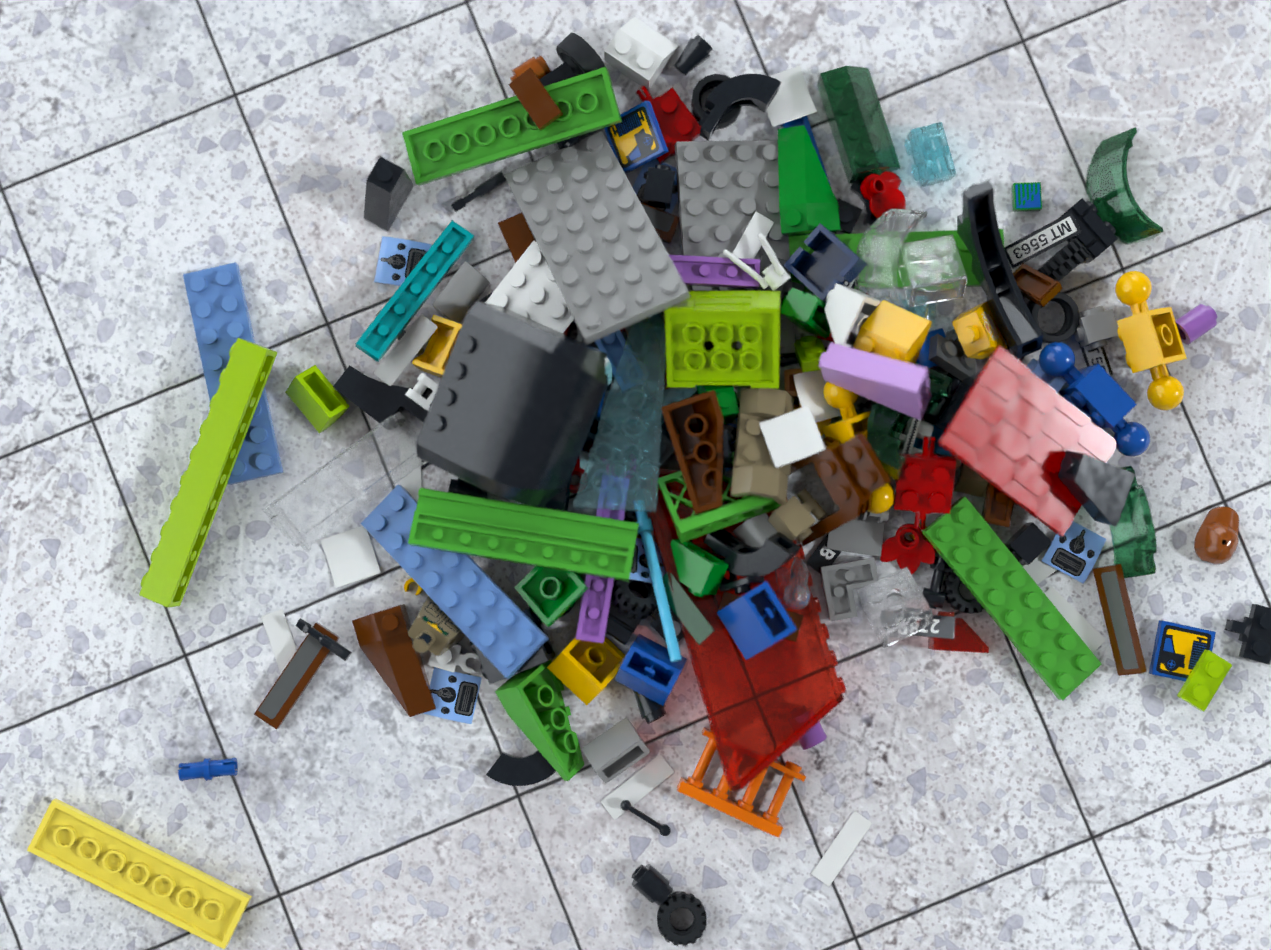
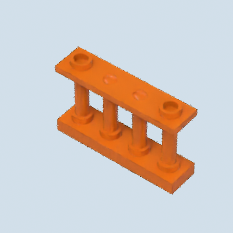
(743, 809)

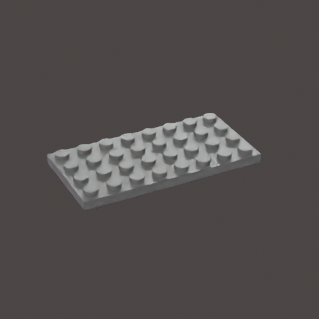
(718, 195)
(596, 237)

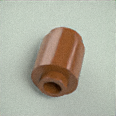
(538, 65)

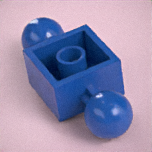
(1096, 396)

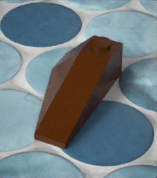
(698, 444)
(391, 651)

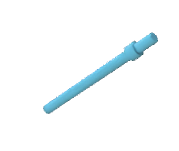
(645, 529)

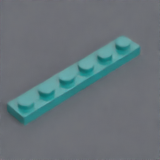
(414, 291)

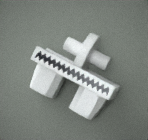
(914, 429)

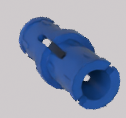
(208, 769)

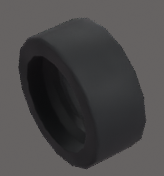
(579, 55)
(703, 85)
(1071, 318)

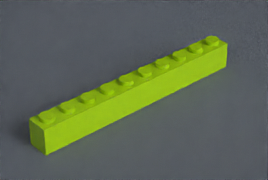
(207, 473)

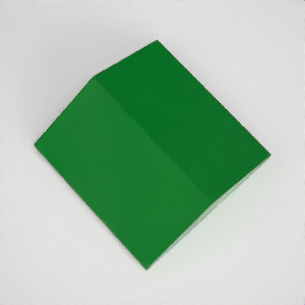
(550, 591)

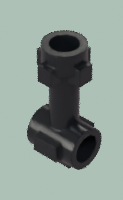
(934, 596)

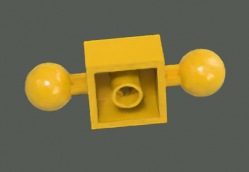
(1150, 340)
(850, 427)

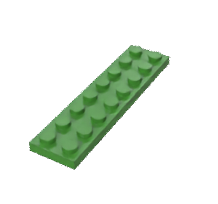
(508, 130)
(1012, 598)

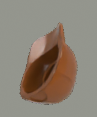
(1218, 525)

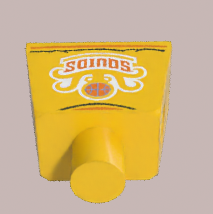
(978, 332)

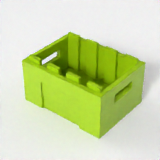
(722, 319)

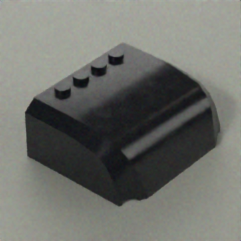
(513, 406)

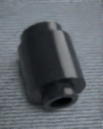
(651, 884)

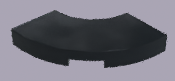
(521, 770)

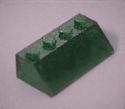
(857, 122)

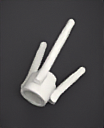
(774, 274)

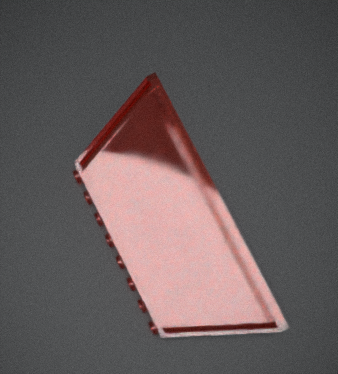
(759, 702)

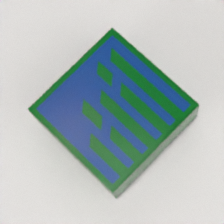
(1026, 196)

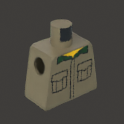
(434, 630)

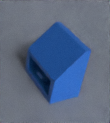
(756, 620)
(649, 670)

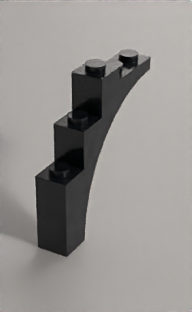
(990, 266)
(378, 398)

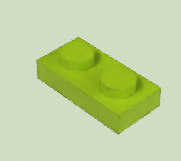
(808, 353)
(1204, 680)

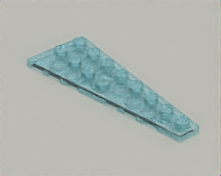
(627, 446)

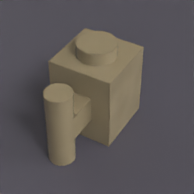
(795, 518)

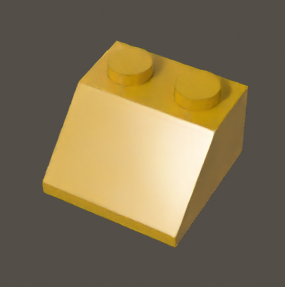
(893, 333)
(587, 667)

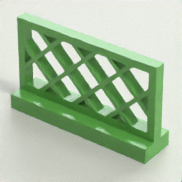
(716, 518)

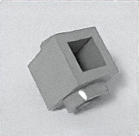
(1096, 327)

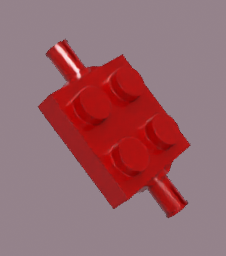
(673, 119)
(925, 483)

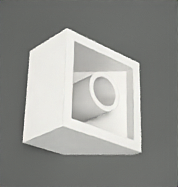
(639, 52)
(847, 312)

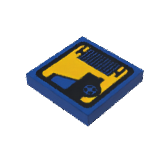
(636, 137)
(1178, 649)

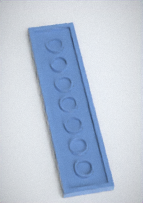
(219, 319)
(457, 587)

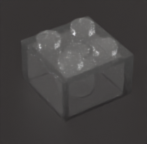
(932, 271)
(895, 607)

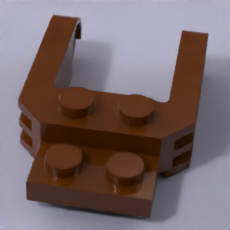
(850, 476)

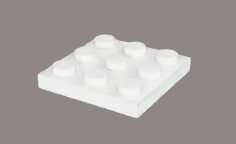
(533, 292)

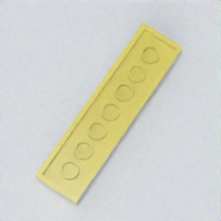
(139, 873)

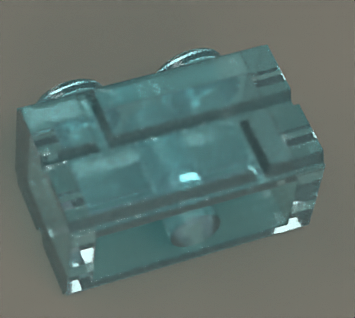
(930, 154)

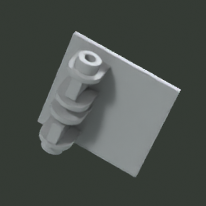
(859, 535)

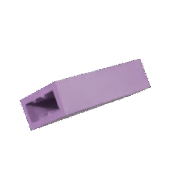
(878, 379)

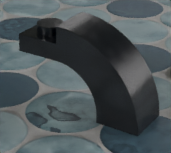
(738, 91)
(750, 560)

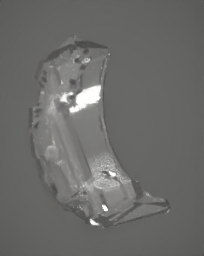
(881, 251)

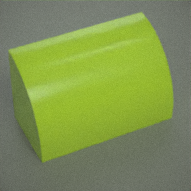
(317, 398)

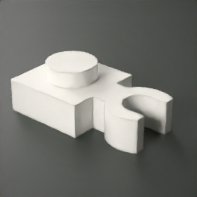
(452, 658)

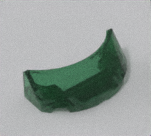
(1111, 194)
(886, 424)
(1135, 534)

